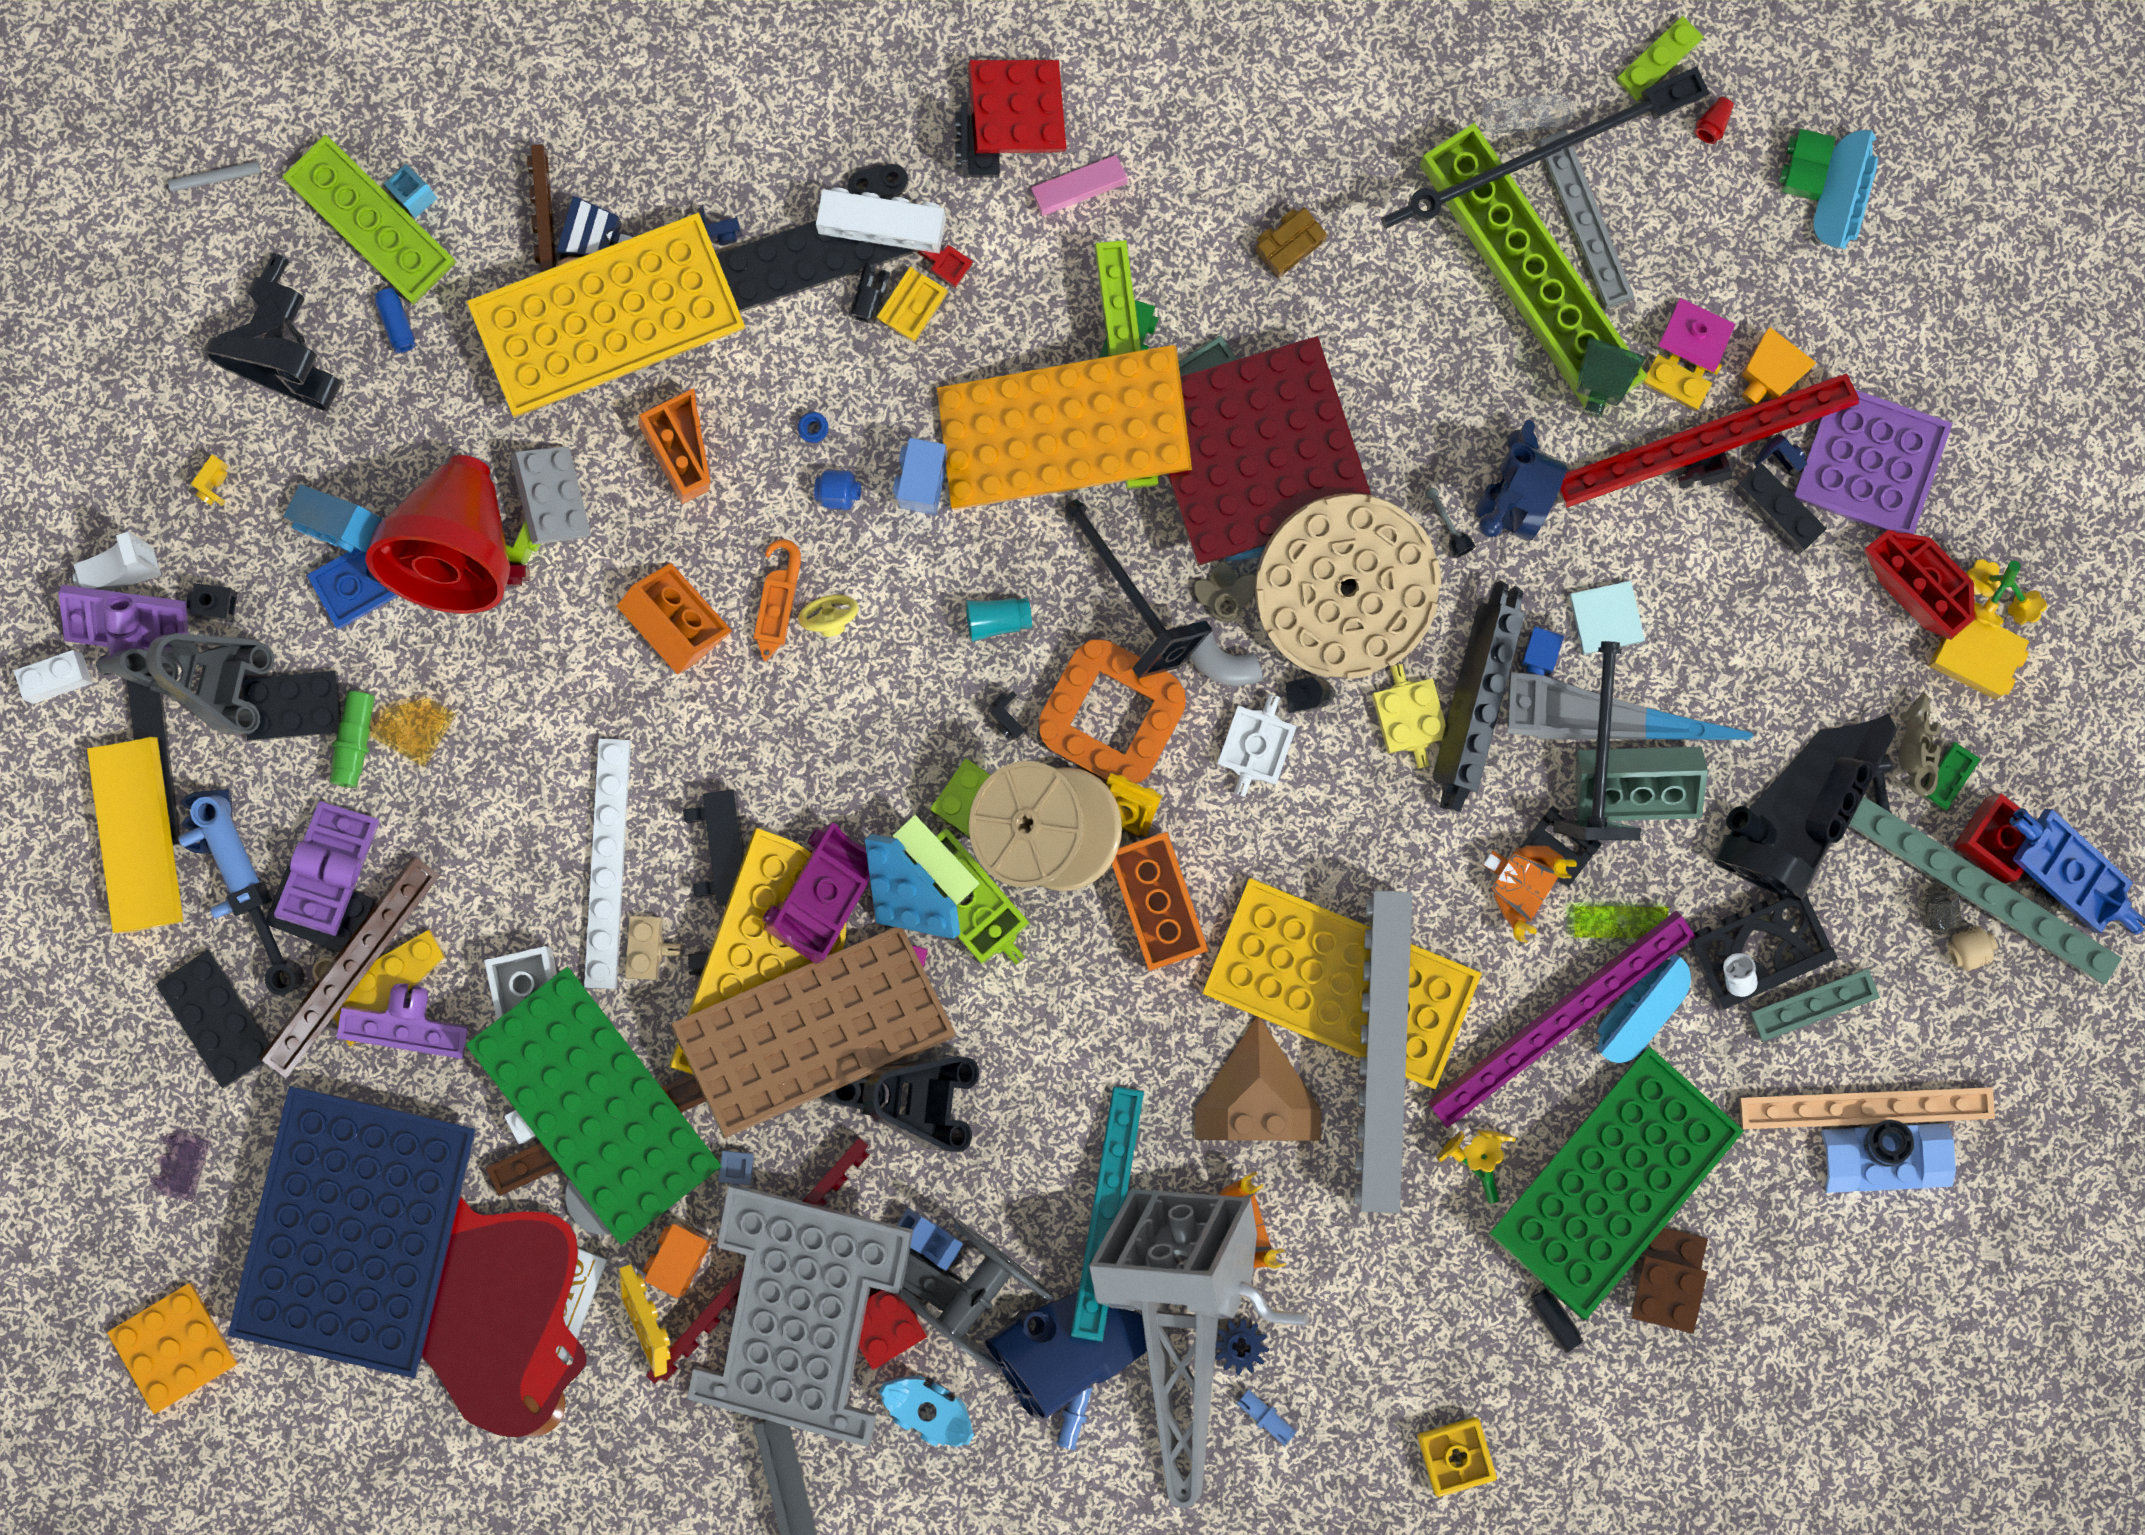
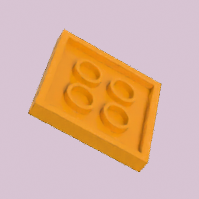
(172, 1348)

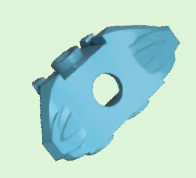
(951, 1422)

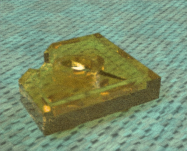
(414, 729)

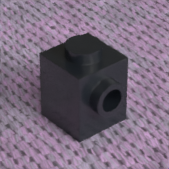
(212, 602)

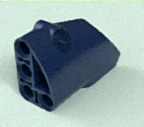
(1054, 1368)

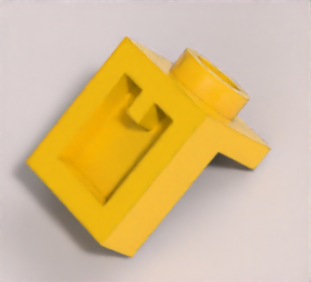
(210, 475)

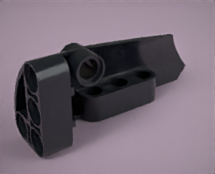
(1805, 809)

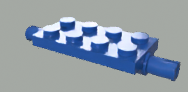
(2074, 871)

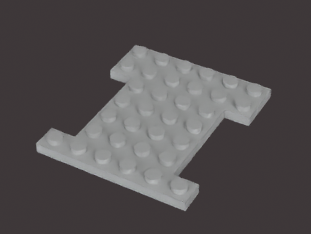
(800, 1311)

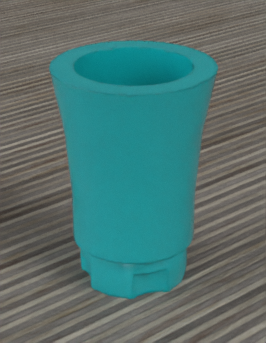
(997, 617)

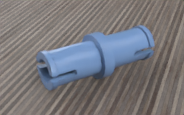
(1266, 1417)
(1073, 1420)

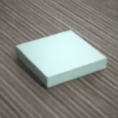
(1607, 615)

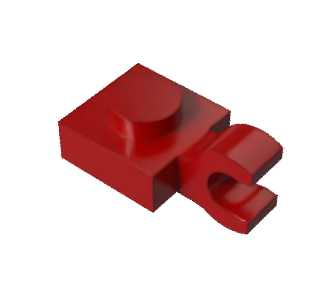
(948, 265)

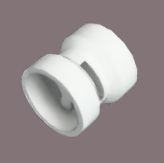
(1740, 974)

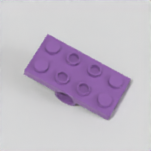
(118, 618)
(326, 868)

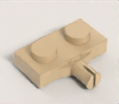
(647, 948)

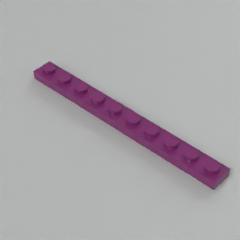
(1561, 1019)

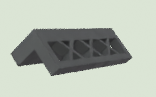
(930, 1280)
(784, 1478)

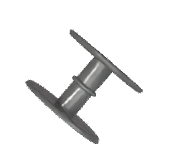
(974, 1296)

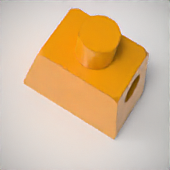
(1773, 367)

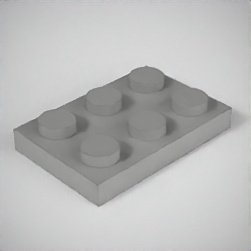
(550, 495)

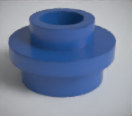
(806, 420)

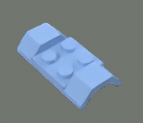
(1927, 1167)

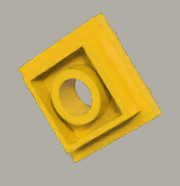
(1140, 800)

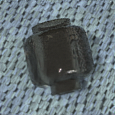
(1939, 909)

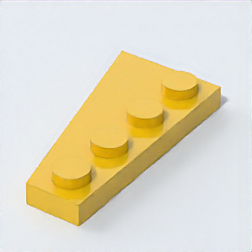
(402, 965)

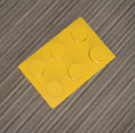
(643, 1316)

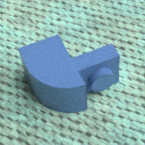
(931, 1239)

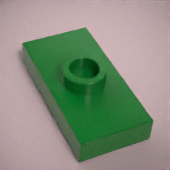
(1953, 773)

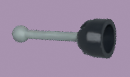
(1460, 542)

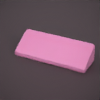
(1079, 185)

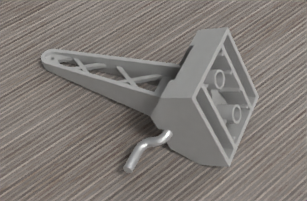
(1140, 1272)

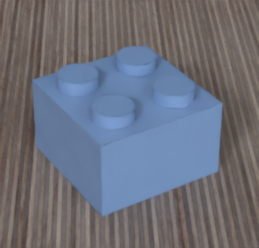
(921, 476)

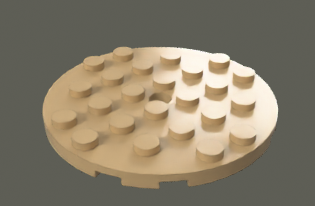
(1339, 541)

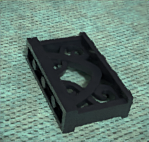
(1804, 957)

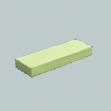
(936, 860)

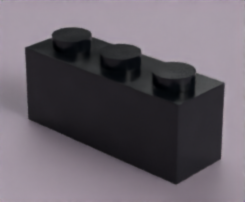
(1779, 509)

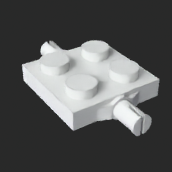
(1256, 745)

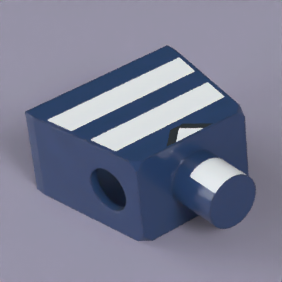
(589, 230)

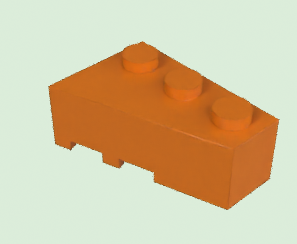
(678, 444)

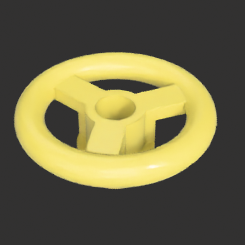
(830, 619)

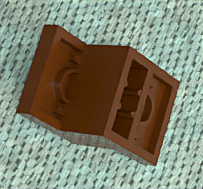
(1670, 1281)

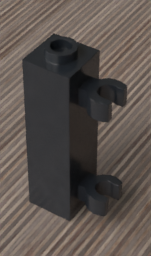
(725, 842)

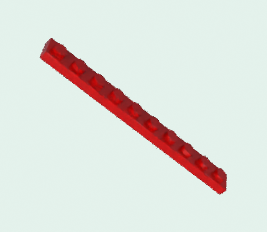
(1708, 440)

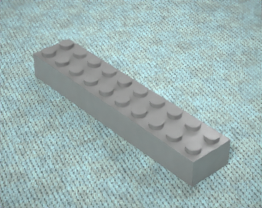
(1385, 1052)

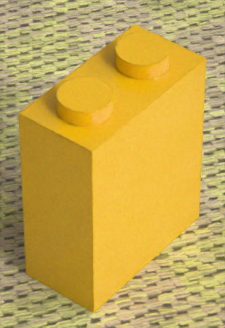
(1982, 658)

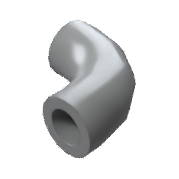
(1225, 667)

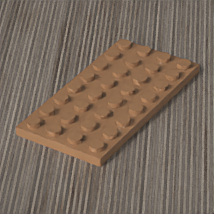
(812, 1031)

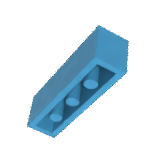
(331, 519)

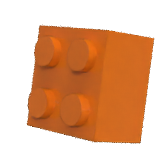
(677, 1259)

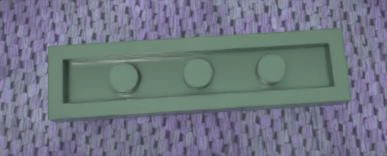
(1814, 1005)

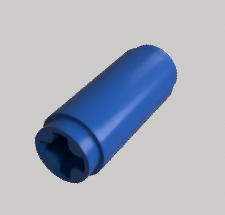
(394, 320)

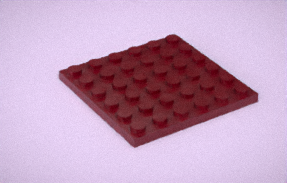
(1261, 447)

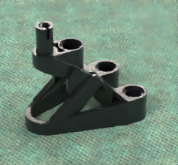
(280, 358)
(928, 1099)

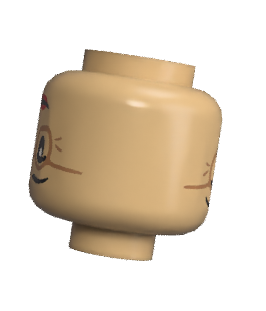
(1972, 948)

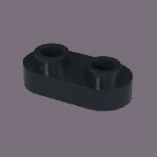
(878, 182)

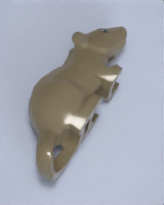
(1917, 751)

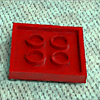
(1016, 106)

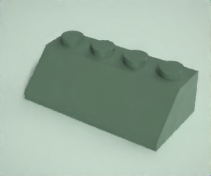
(1645, 783)

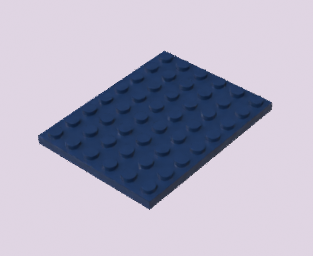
(352, 1232)

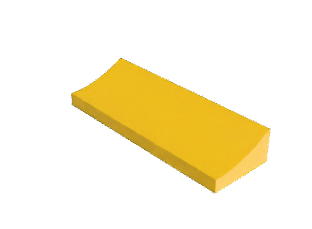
(135, 835)

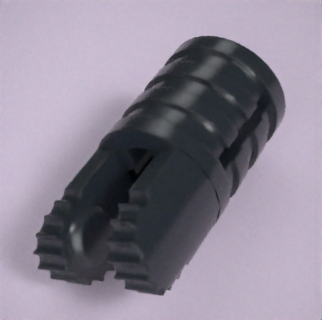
(868, 299)

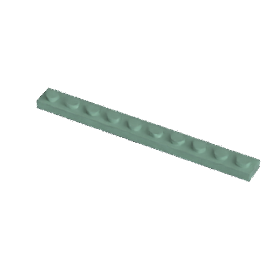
(1984, 891)

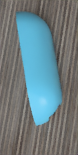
(1846, 189)
(1643, 1010)

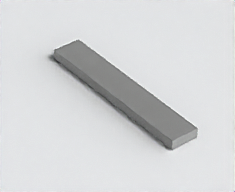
(1587, 225)

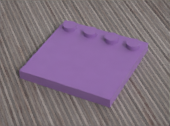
(1874, 463)

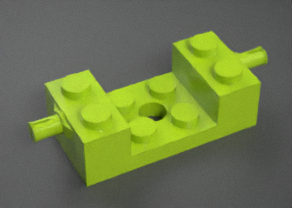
(991, 919)

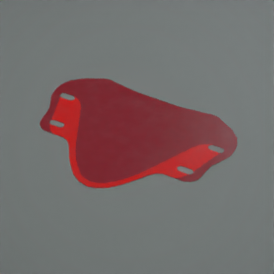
(504, 1318)

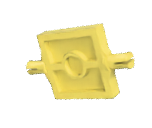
(1409, 716)

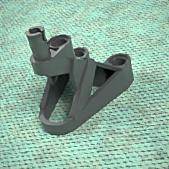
(219, 681)

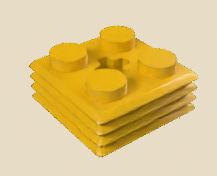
(1475, 1466)

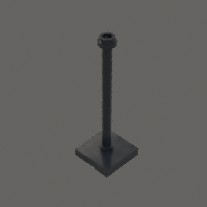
(1172, 645)
(1598, 826)

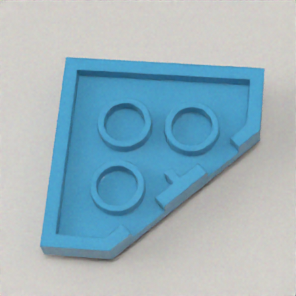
(905, 891)

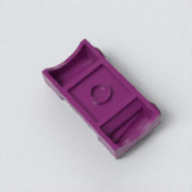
(821, 894)

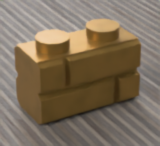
(1290, 241)

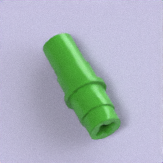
(352, 740)

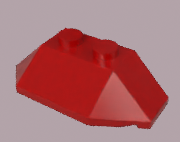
(1924, 581)

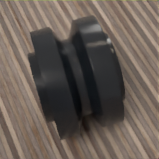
(1901, 1136)

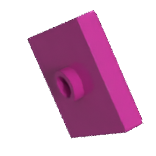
(1697, 335)

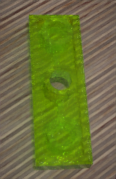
(1602, 921)

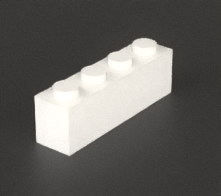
(881, 220)

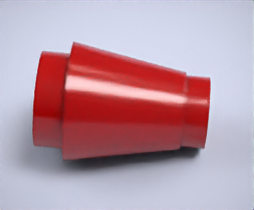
(1714, 121)

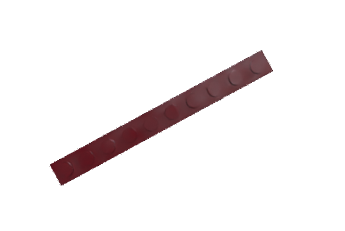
(729, 1295)

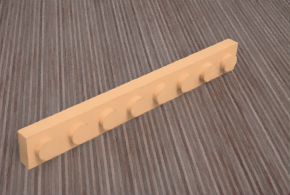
(1866, 1108)

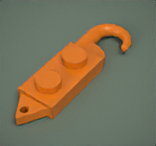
(777, 601)

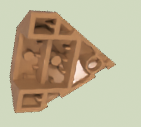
(1258, 1096)

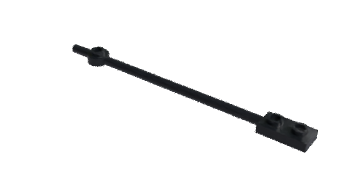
(1658, 100)

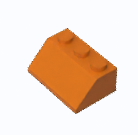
(673, 618)

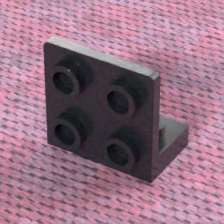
(972, 164)

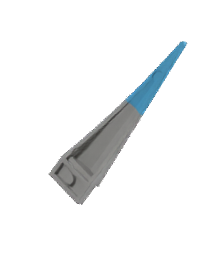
(1563, 711)

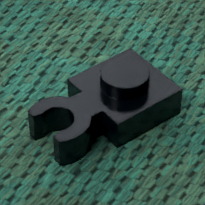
(1708, 471)

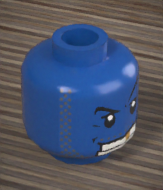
(837, 489)

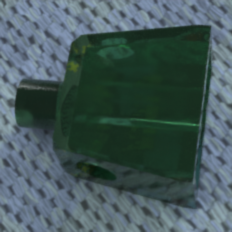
(1606, 374)

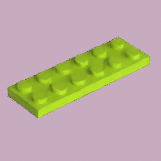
(369, 219)

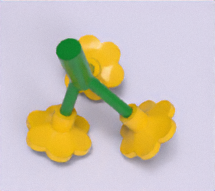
(1986, 578)
(1481, 1154)

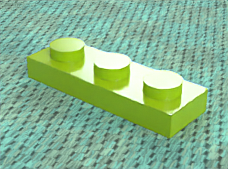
(1660, 58)

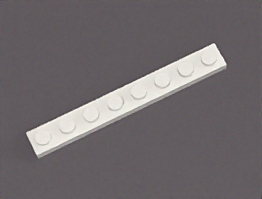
(607, 864)

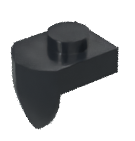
(1309, 694)

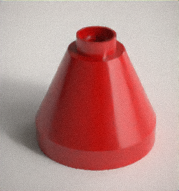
(445, 542)

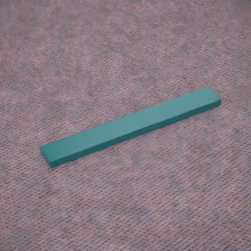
(1109, 1197)

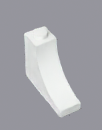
(120, 566)

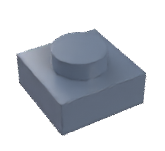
(736, 1167)

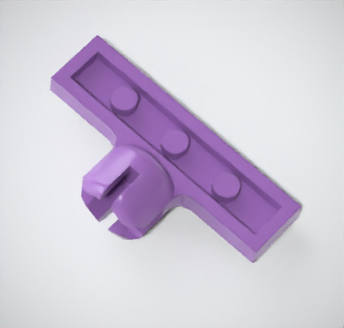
(403, 1026)

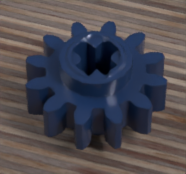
(1250, 1339)

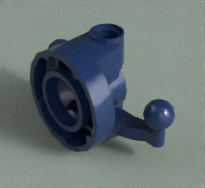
(1525, 490)

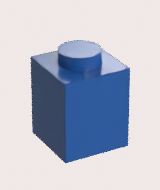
(1541, 651)

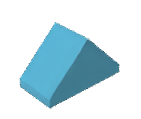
(410, 190)

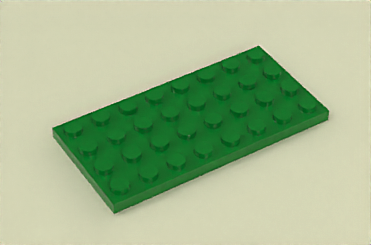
(593, 1105)
(1615, 1183)

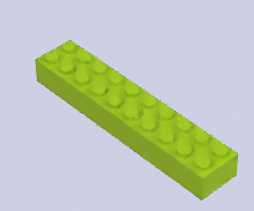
(1522, 255)

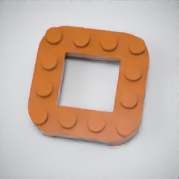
(1070, 693)

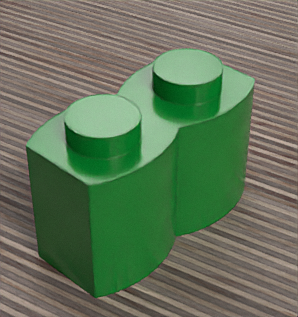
(1807, 165)

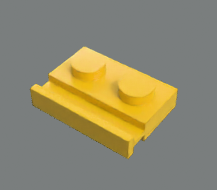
(912, 304)

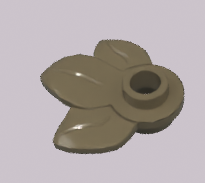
(1225, 588)

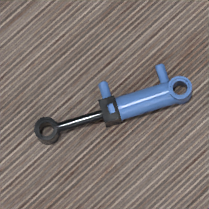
(245, 889)

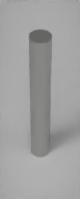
(214, 176)

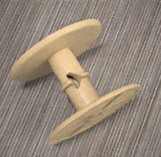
(1045, 826)

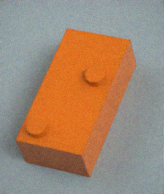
(1158, 901)

